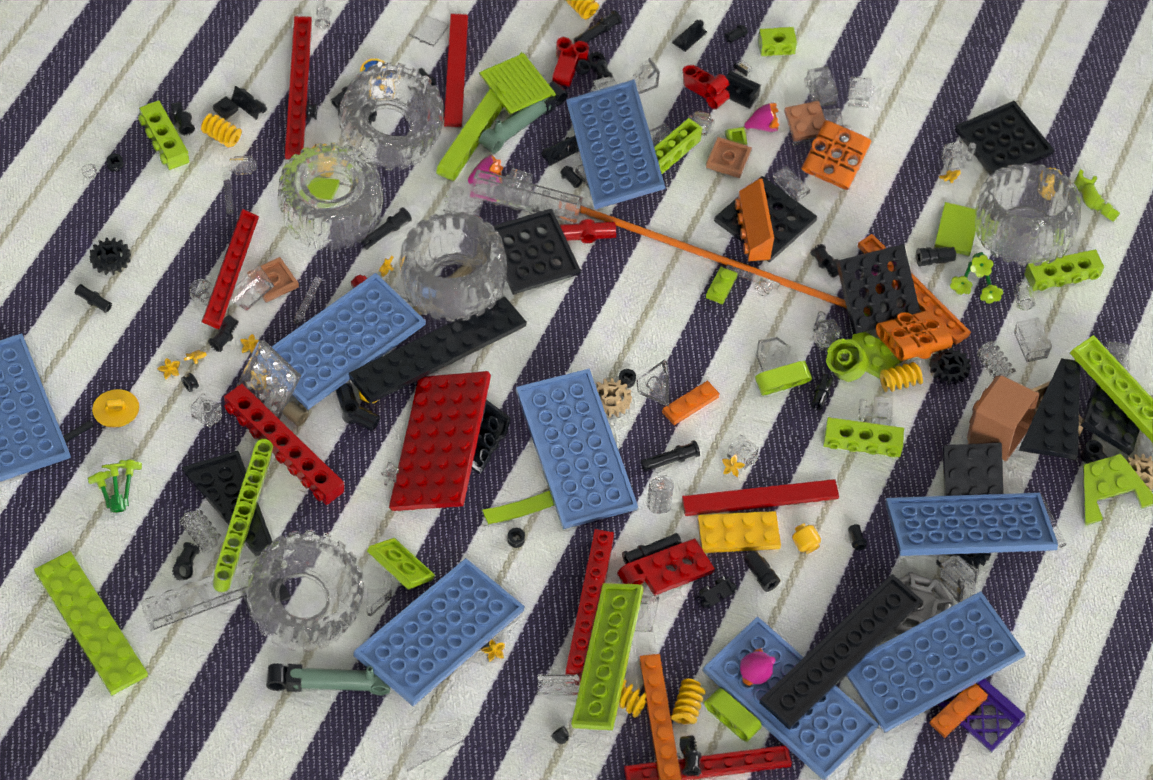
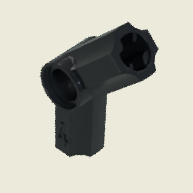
(359, 415)

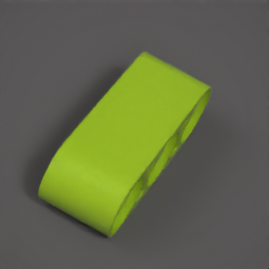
(783, 377)
(732, 714)

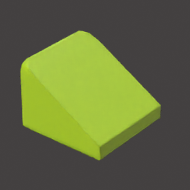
(736, 135)

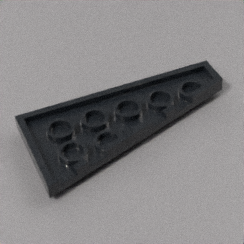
(1057, 418)
(220, 483)

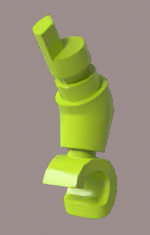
(1092, 198)

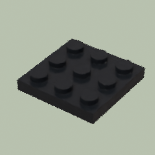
(1109, 421)
(973, 469)

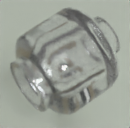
(704, 120)
(200, 292)

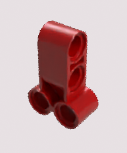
(568, 56)
(706, 85)

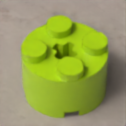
(852, 368)

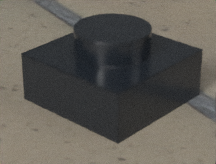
(225, 107)

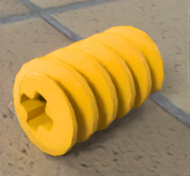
(584, 8)
(221, 130)
(901, 375)
(631, 700)
(688, 702)

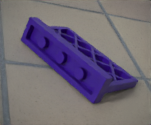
(1002, 705)

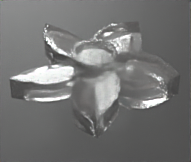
(390, 473)

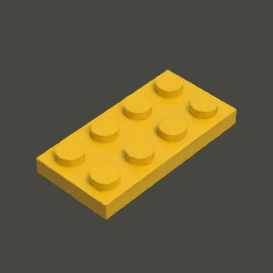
(739, 532)

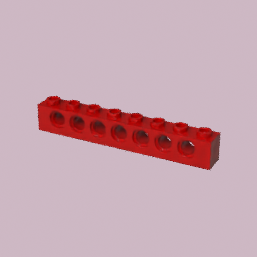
(307, 459)
(592, 587)

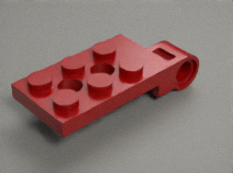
(654, 571)

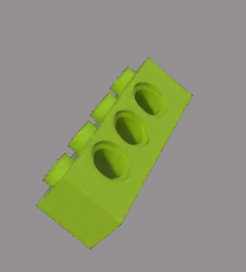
(163, 134)
(678, 144)
(1066, 270)
(871, 432)

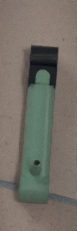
(495, 138)
(296, 678)

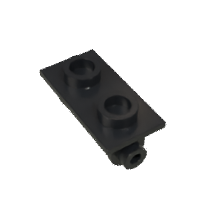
(690, 36)
(247, 102)
(561, 150)
(709, 595)

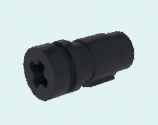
(938, 255)
(761, 569)

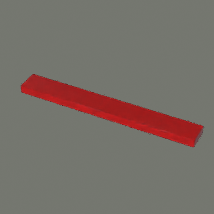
(456, 70)
(230, 269)
(760, 497)
(721, 764)

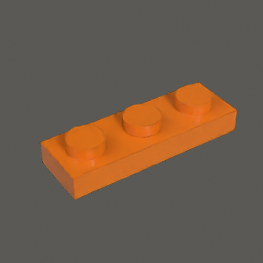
(690, 402)
(958, 710)

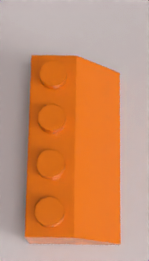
(755, 221)

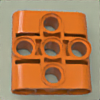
(843, 172)
(914, 335)

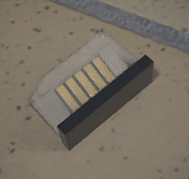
(743, 67)

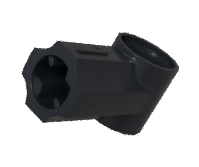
(1097, 449)

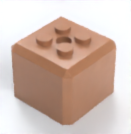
(1003, 414)

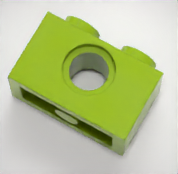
(777, 41)

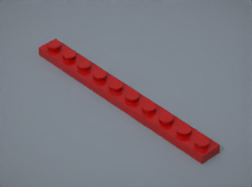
(298, 86)

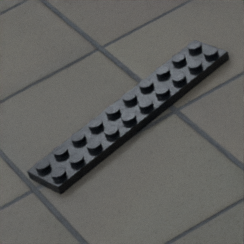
(436, 351)
(840, 652)

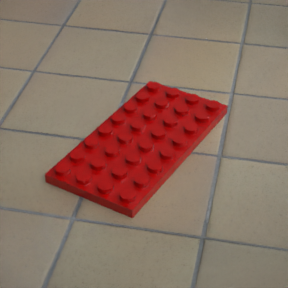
(440, 441)

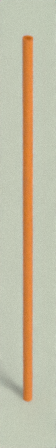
(715, 257)

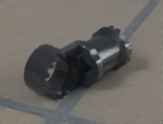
(600, 66)
(183, 118)
(825, 260)
(224, 333)
(185, 560)
(691, 756)

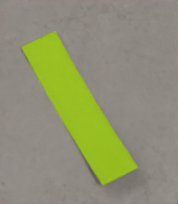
(519, 508)

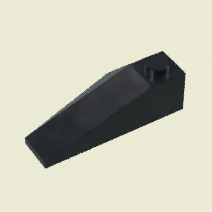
(492, 429)

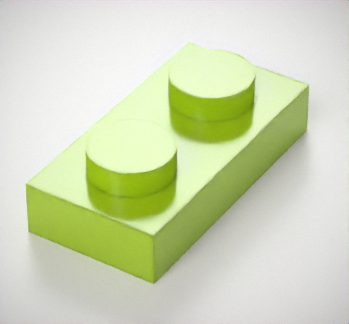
(721, 285)

